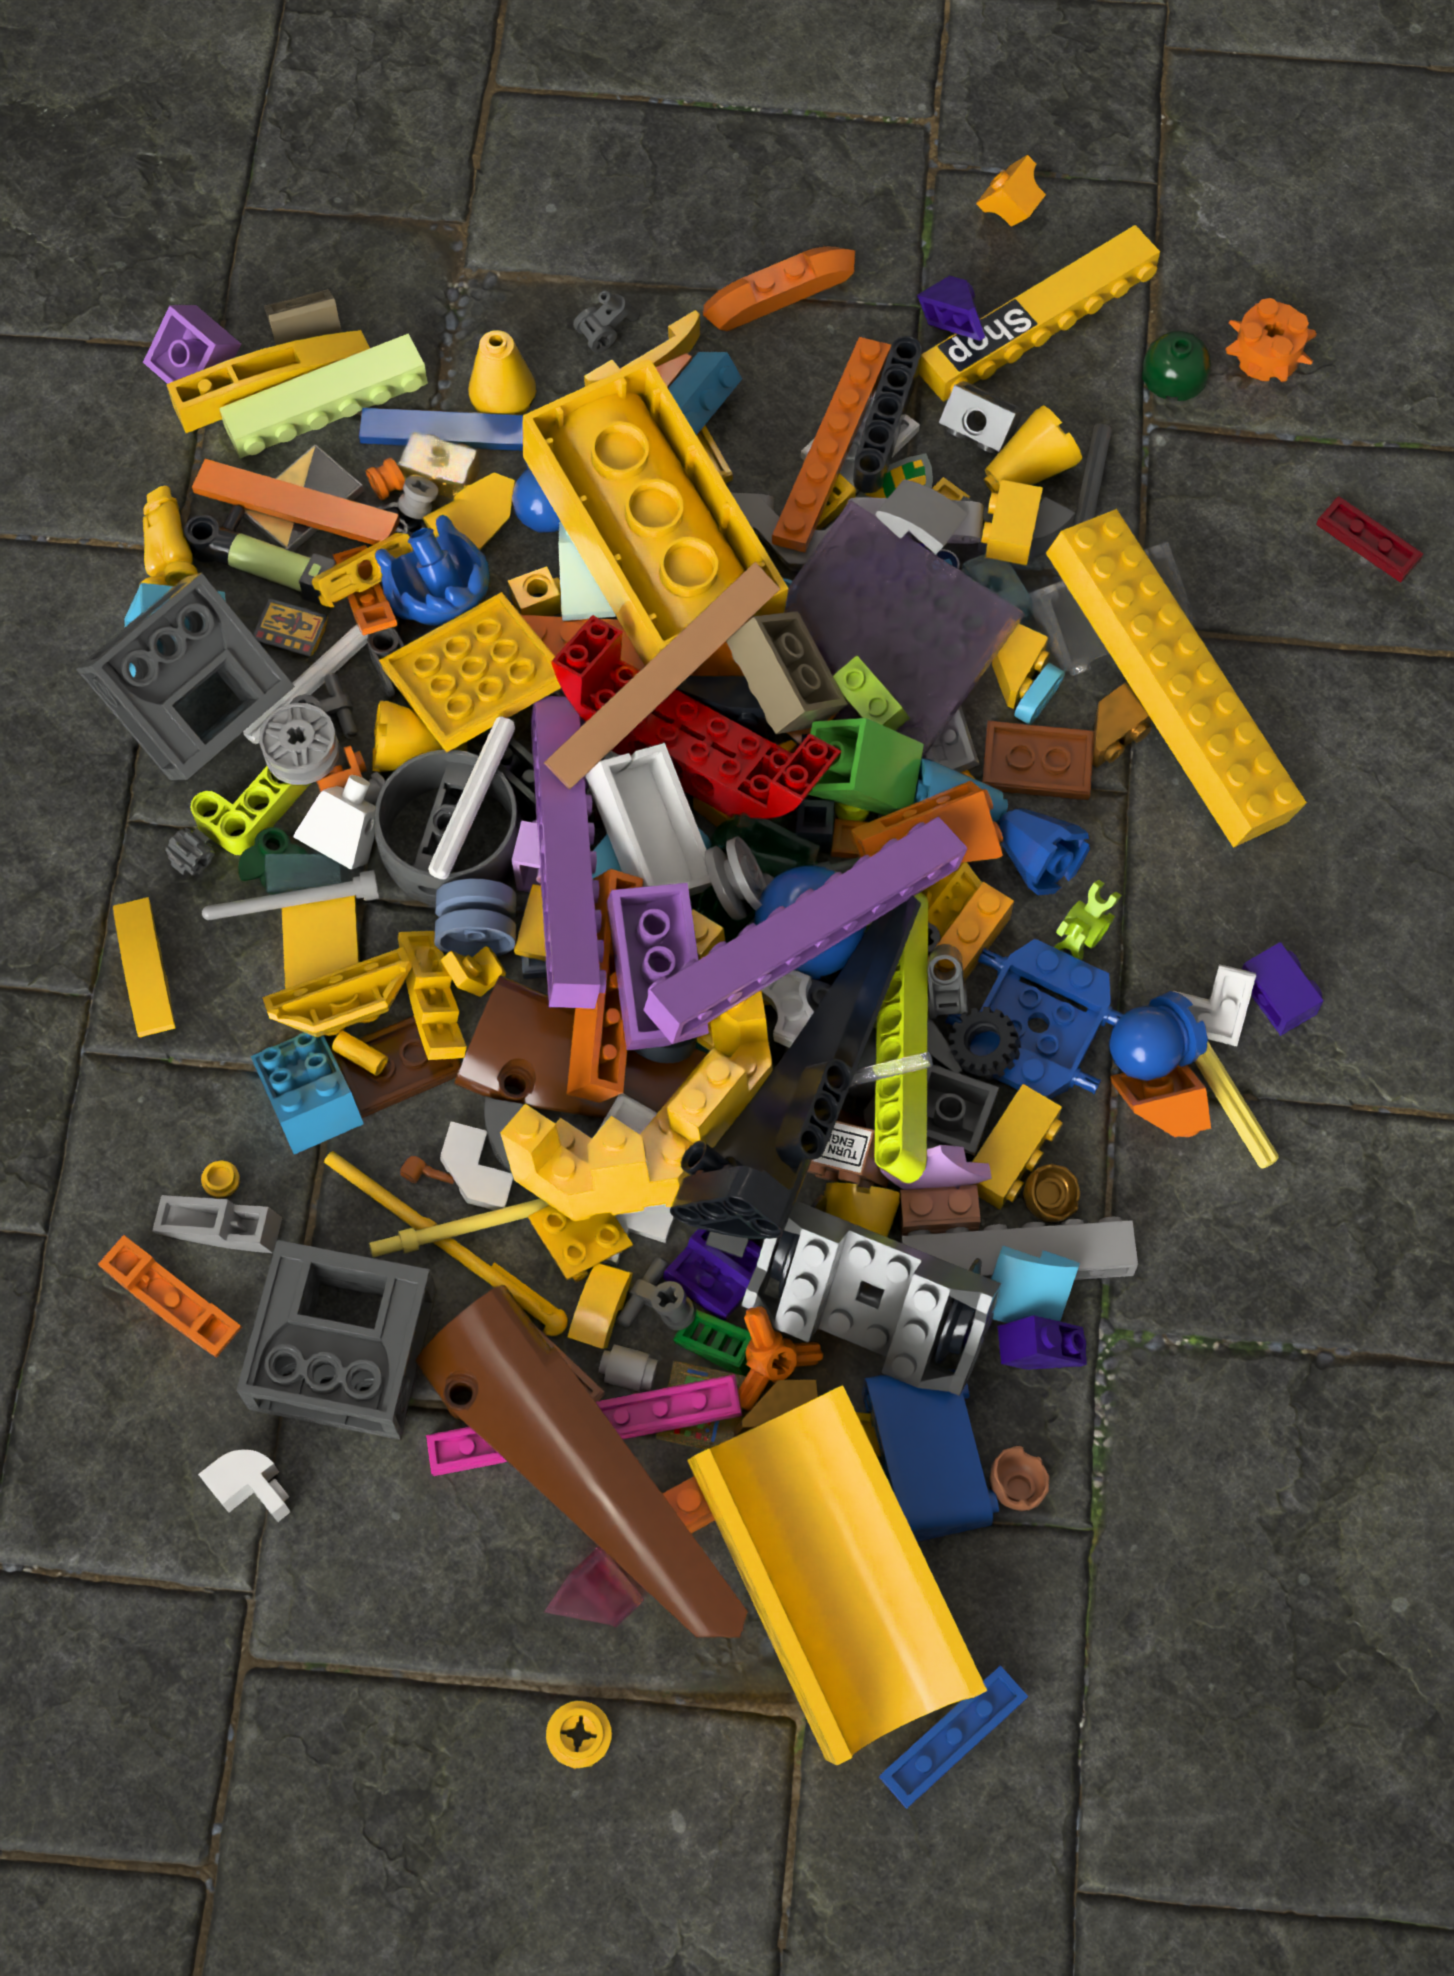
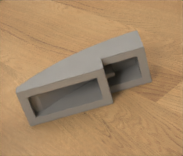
(218, 1223)

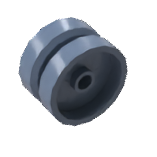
(475, 916)

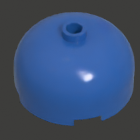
(784, 892)

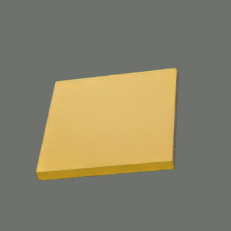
(473, 671)

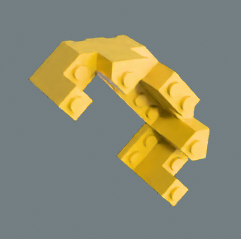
(632, 1170)

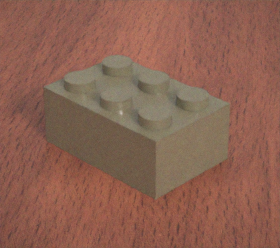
(786, 671)

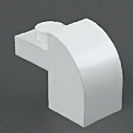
(241, 1474)

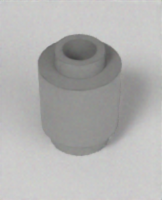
(628, 1368)

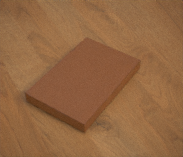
(1038, 760)

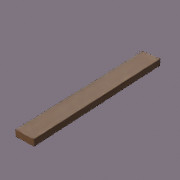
(661, 676)

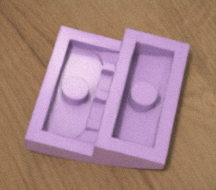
(946, 1168)

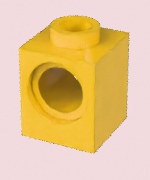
(535, 582)

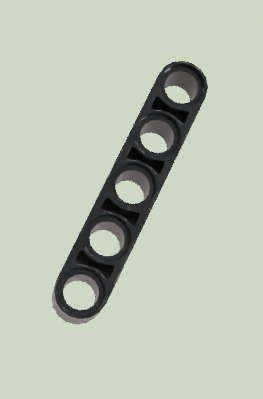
(887, 427)

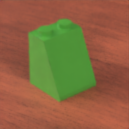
(874, 767)

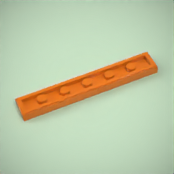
(294, 503)

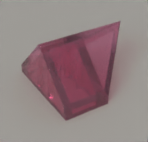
(596, 1592)

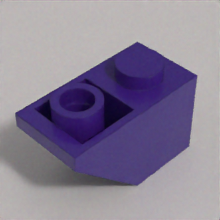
(1041, 1344)

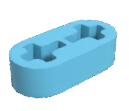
(1039, 694)

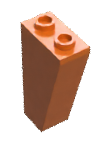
(961, 808)

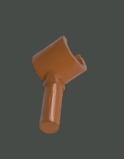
(415, 1167)

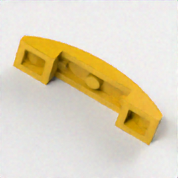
(682, 338)

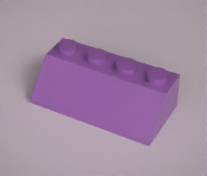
(650, 941)

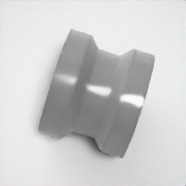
(417, 497)

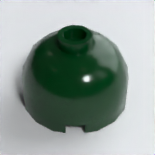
(1177, 366)

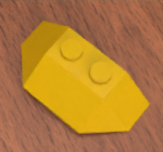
(341, 997)

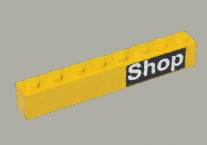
(1042, 312)

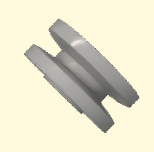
(299, 743)
(735, 877)

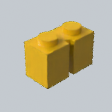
(1013, 522)

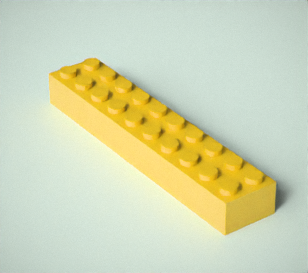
(1175, 678)

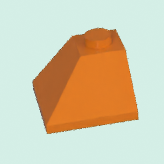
(1171, 1102)

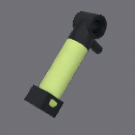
(252, 554)

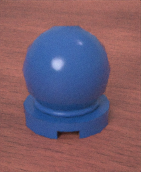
(532, 504)
(1157, 1037)

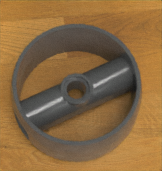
(449, 774)

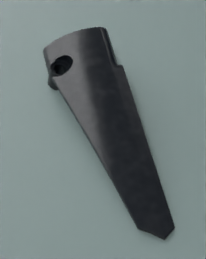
(761, 1161)

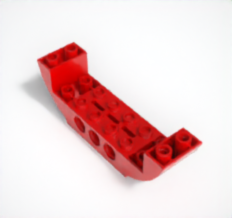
(710, 752)

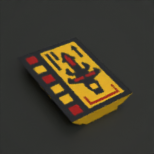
(291, 627)

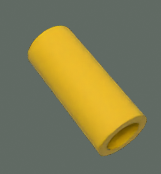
(359, 1053)

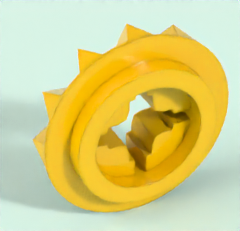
(566, 1720)

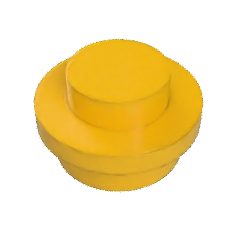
(220, 1179)

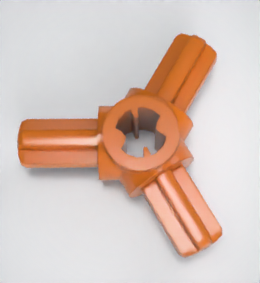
(771, 1356)

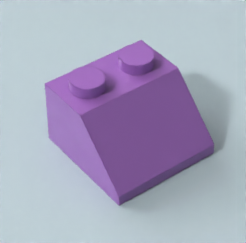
(188, 343)

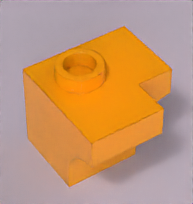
(1013, 192)

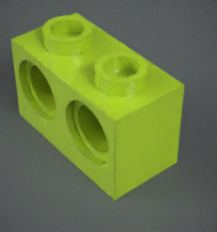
(869, 695)

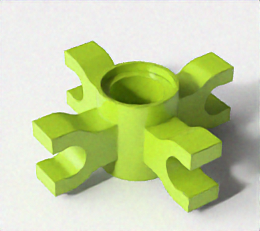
(1086, 922)

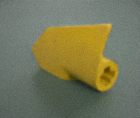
(478, 509)

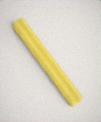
(1236, 1108)

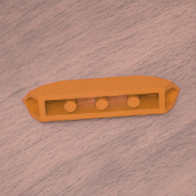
(779, 286)

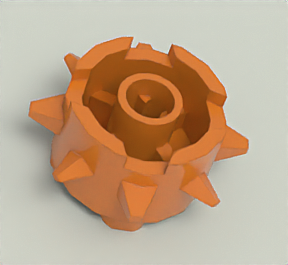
(1271, 340)

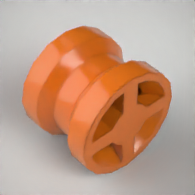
(385, 478)

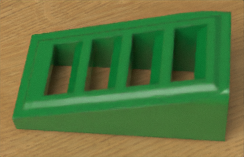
(735, 1356)

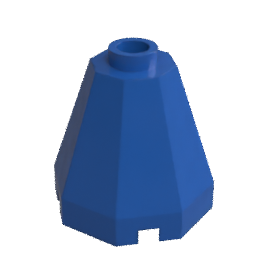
(1043, 848)

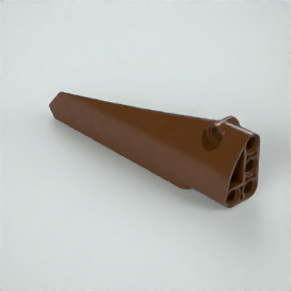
(530, 1048)
(565, 1446)

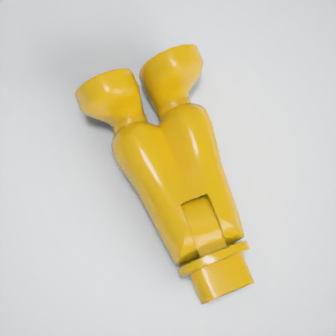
(166, 547)

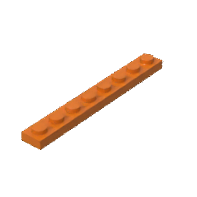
(831, 445)

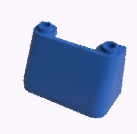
(929, 1457)

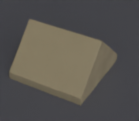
(303, 317)

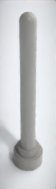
(362, 886)

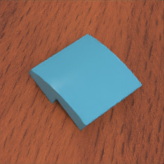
(1032, 1285)

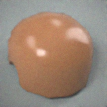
(1019, 1479)

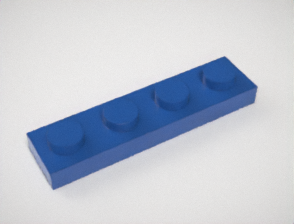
(952, 1738)

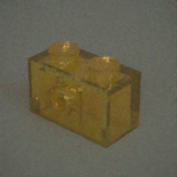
(442, 462)

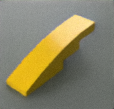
(143, 967)
(432, 997)

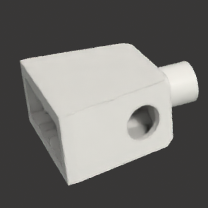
(341, 823)

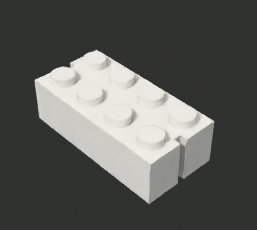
(649, 819)

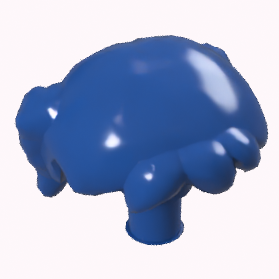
(437, 578)

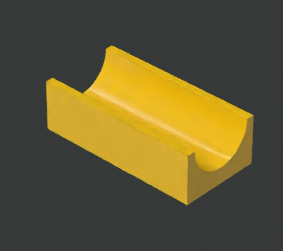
(643, 504)
(836, 1574)

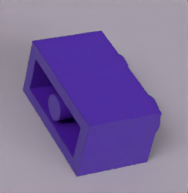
(1283, 988)

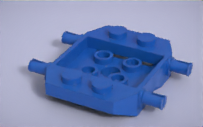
(1053, 1058)

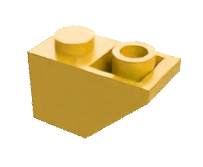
(1018, 661)

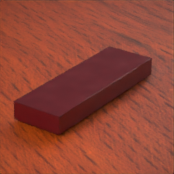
(1369, 539)

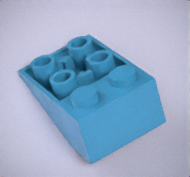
(307, 1091)

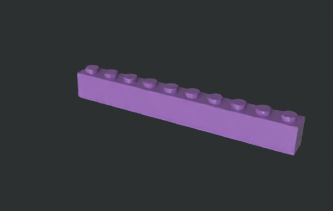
(566, 865)
(803, 929)

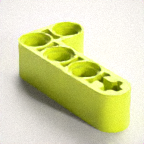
(242, 812)

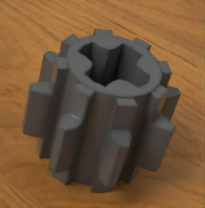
(190, 851)

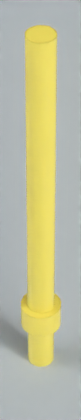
(410, 1240)

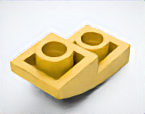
(598, 1305)

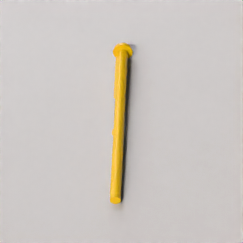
(495, 1275)

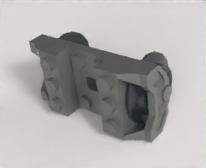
(875, 1296)

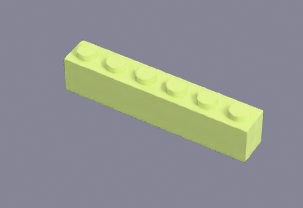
(324, 396)

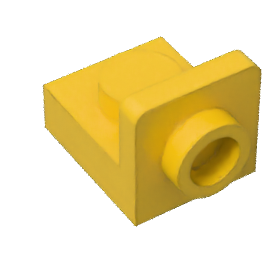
(474, 973)

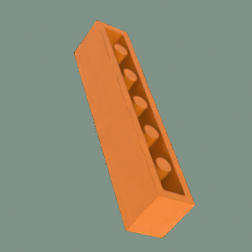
(598, 1033)

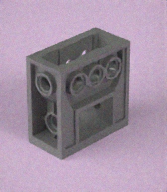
(212, 644)
(321, 1349)

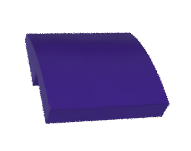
(713, 1276)

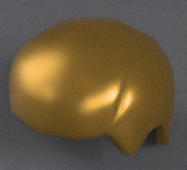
(1052, 1193)

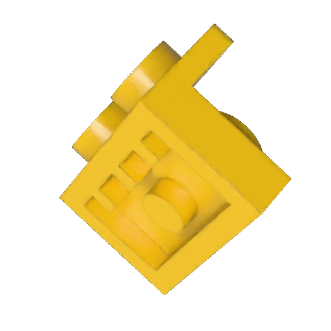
(950, 896)

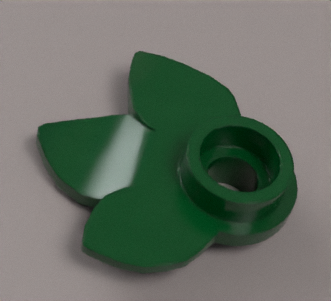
(252, 859)

